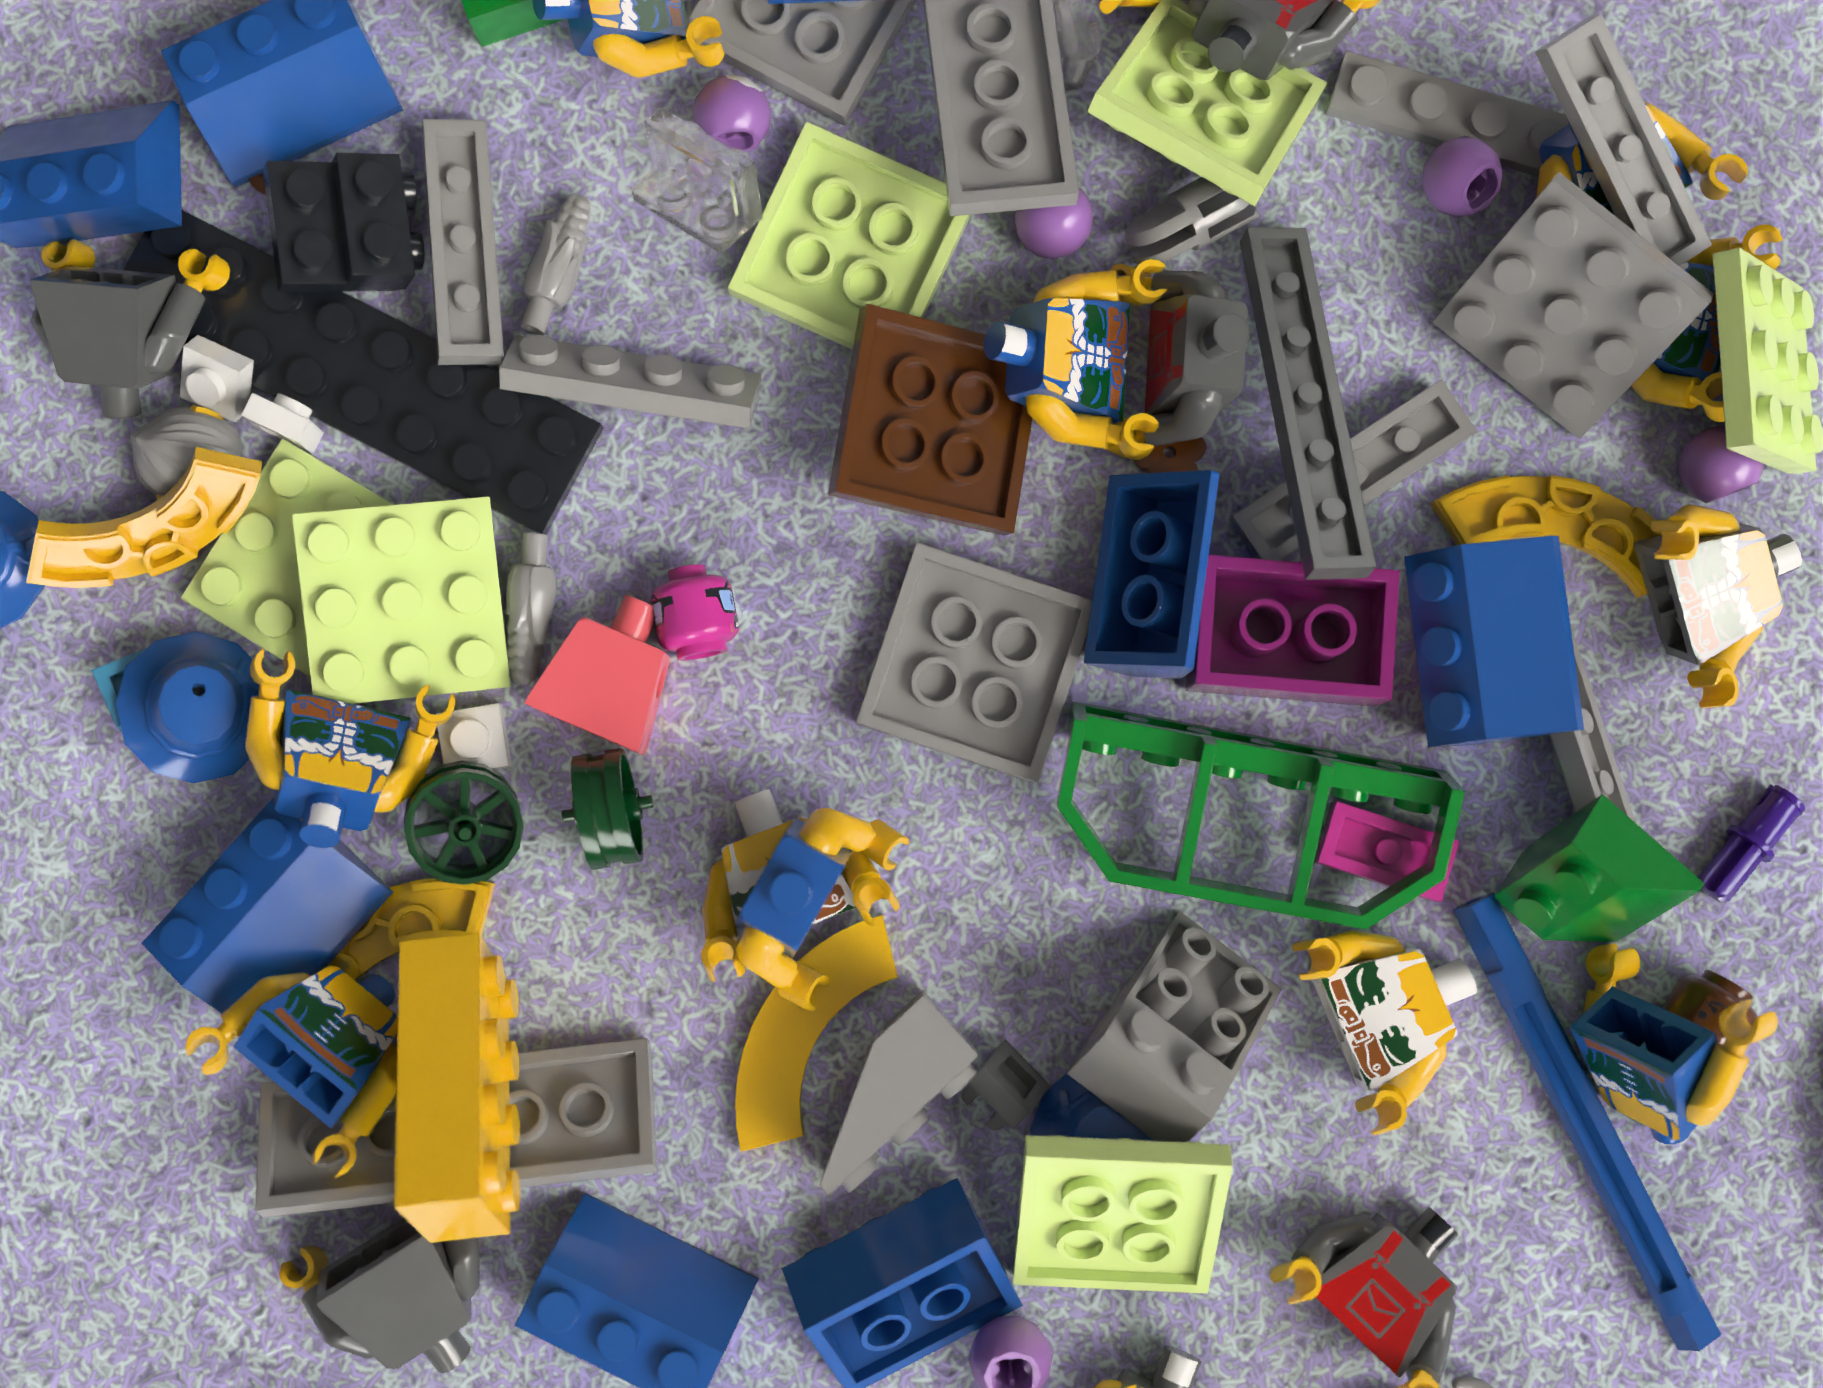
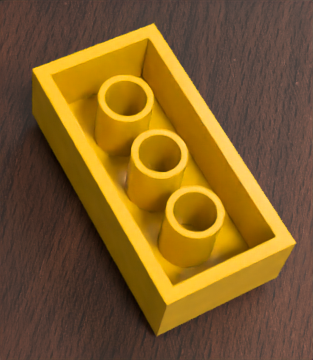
(455, 1089)

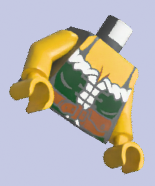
(1713, 591)

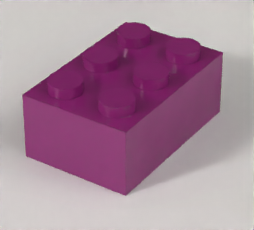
(1295, 637)

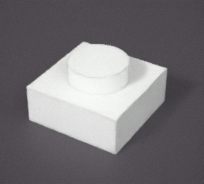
(216, 377)
(284, 419)
(476, 737)

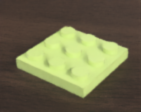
(1199, 116)
(845, 236)
(1766, 363)
(253, 568)
(401, 600)
(1120, 1213)

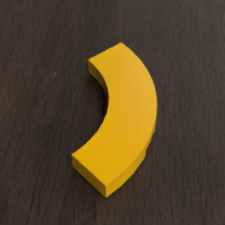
(1547, 507)
(153, 539)
(412, 913)
(786, 1033)

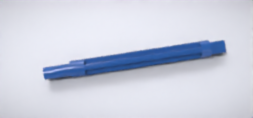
(1587, 1123)

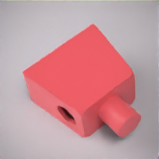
(607, 678)

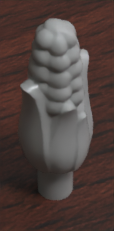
(556, 263)
(530, 605)

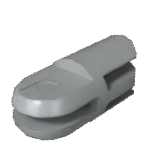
(1188, 220)

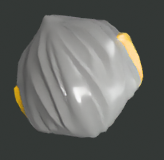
(169, 441)

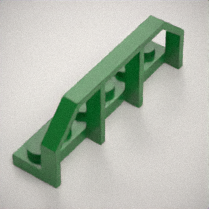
(1288, 767)

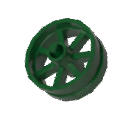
(607, 809)
(463, 823)

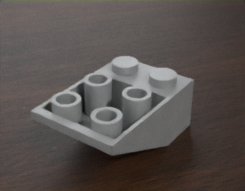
(1176, 1033)
(904, 1070)

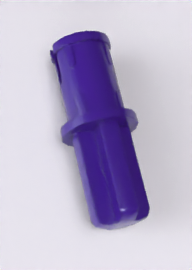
(1750, 843)

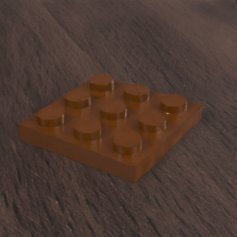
(929, 425)

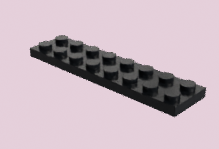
(383, 381)

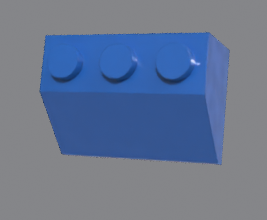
(281, 82)
(91, 175)
(1151, 573)
(1493, 642)
(265, 911)
(900, 1287)
(636, 1300)

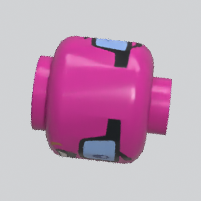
(694, 613)

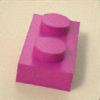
(1376, 847)

